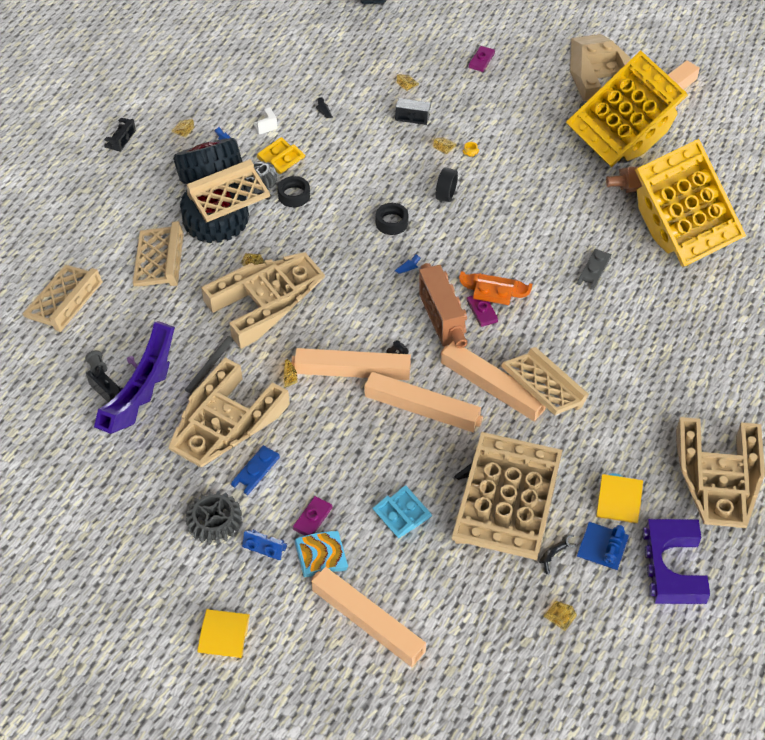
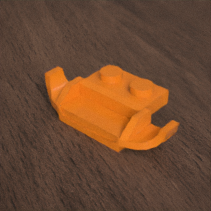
(494, 288)

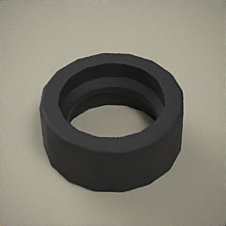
(446, 184)
(297, 200)
(392, 228)

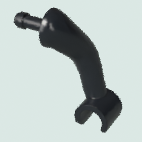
(548, 555)

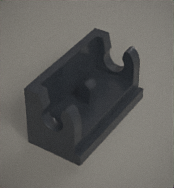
(412, 111)
(121, 135)
(103, 384)

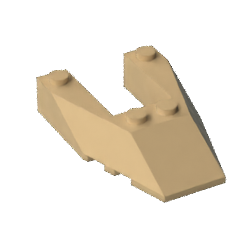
(593, 59)
(272, 286)
(217, 423)
(722, 483)

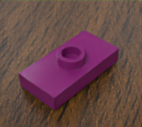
(481, 58)
(483, 311)
(312, 516)

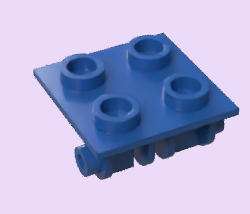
(603, 545)

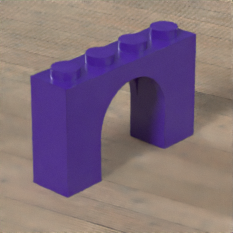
(666, 585)

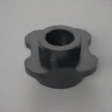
(397, 345)

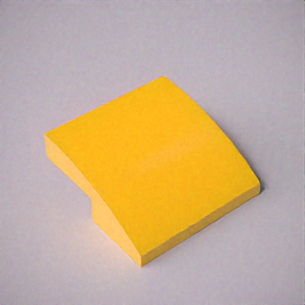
(281, 155)
(619, 498)
(223, 633)

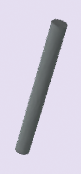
(209, 364)

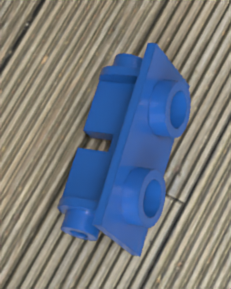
(261, 544)

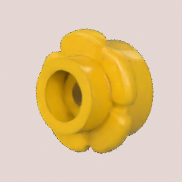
(470, 149)

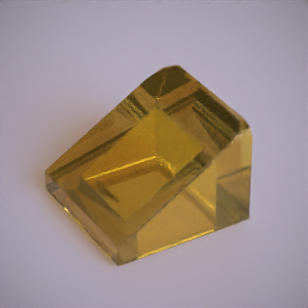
(406, 82)
(184, 127)
(444, 145)
(252, 258)
(290, 374)
(561, 615)

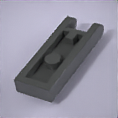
(594, 268)

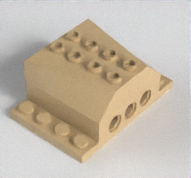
(508, 496)

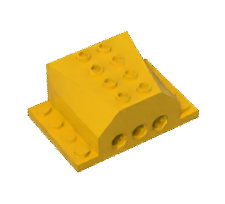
(629, 111)
(686, 204)

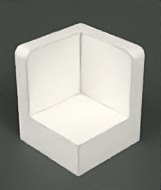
(267, 124)

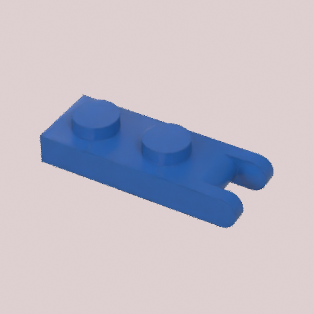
(256, 469)

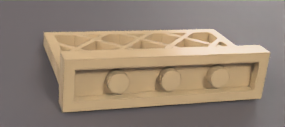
(222, 180)
(171, 254)
(71, 302)
(552, 376)

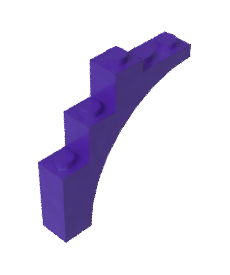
(153, 368)

